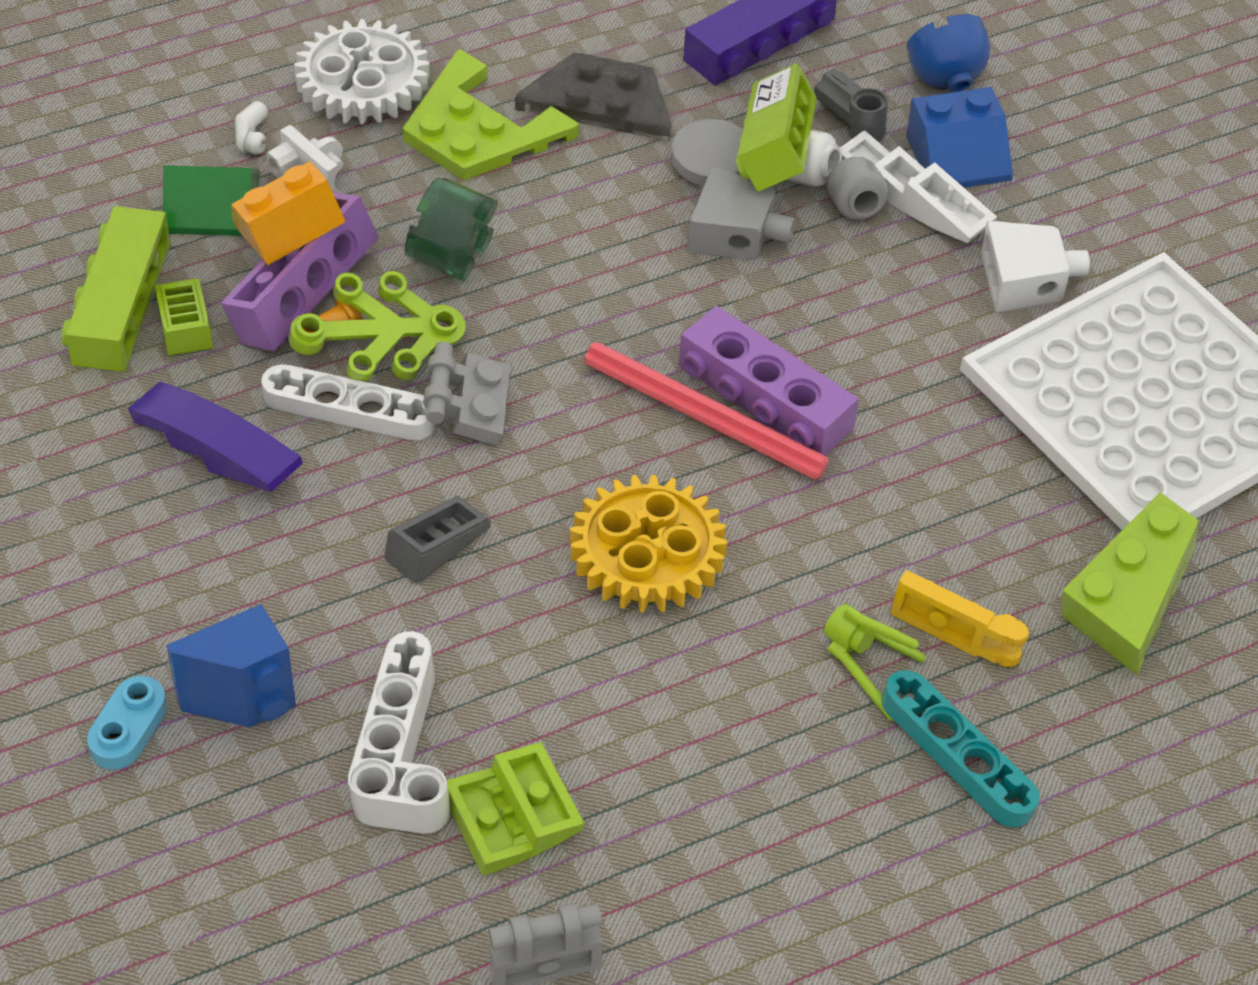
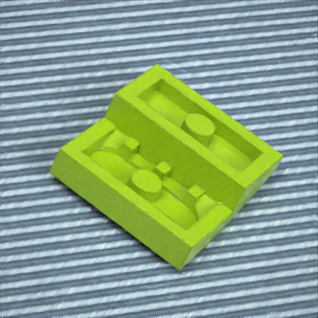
(513, 808)

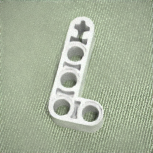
(399, 727)

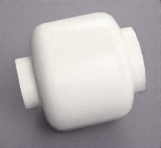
(821, 158)

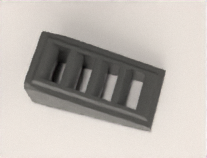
(418, 559)

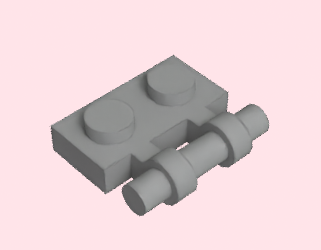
(480, 397)
(546, 946)

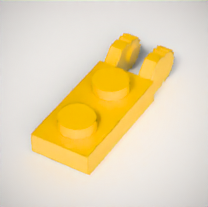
(959, 621)

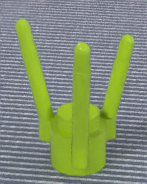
(856, 632)

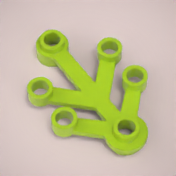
(382, 325)

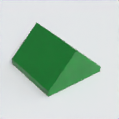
(201, 197)

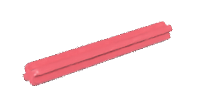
(707, 410)

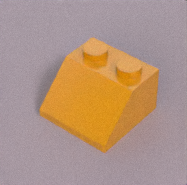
(287, 212)

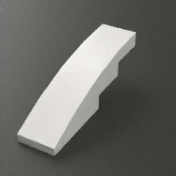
(923, 193)

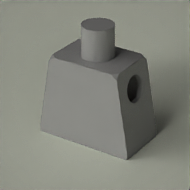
(735, 218)

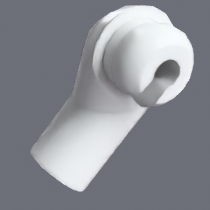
(245, 128)

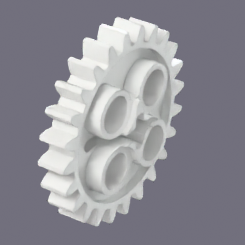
(362, 71)

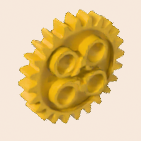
(648, 543)

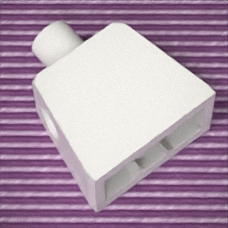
(1028, 264)

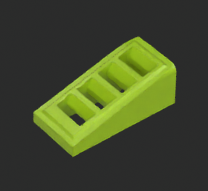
(184, 324)

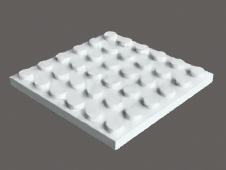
(1134, 391)

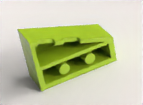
(1132, 580)

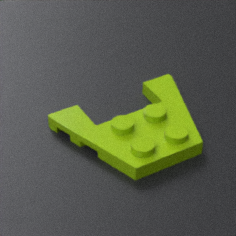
(470, 135)

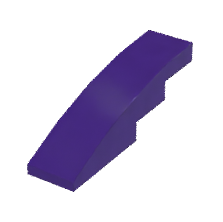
(217, 435)

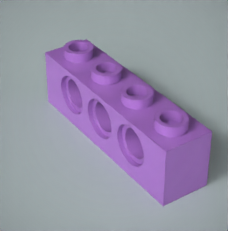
(276, 294)
(767, 381)

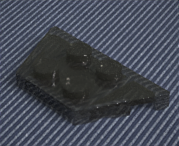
(601, 95)

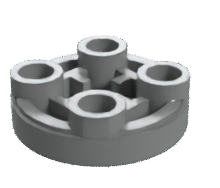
(705, 145)

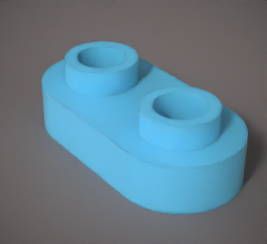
(131, 719)

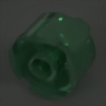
(451, 228)

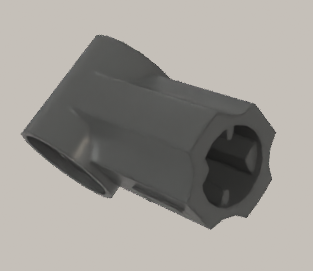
(856, 105)

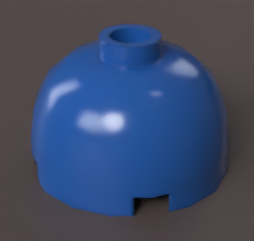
(950, 54)

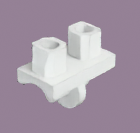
(298, 150)

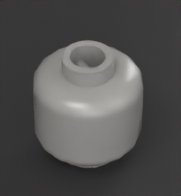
(857, 188)

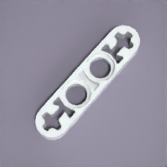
(346, 408)

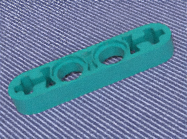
(966, 743)

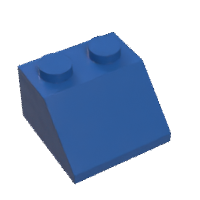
(962, 135)
(234, 670)

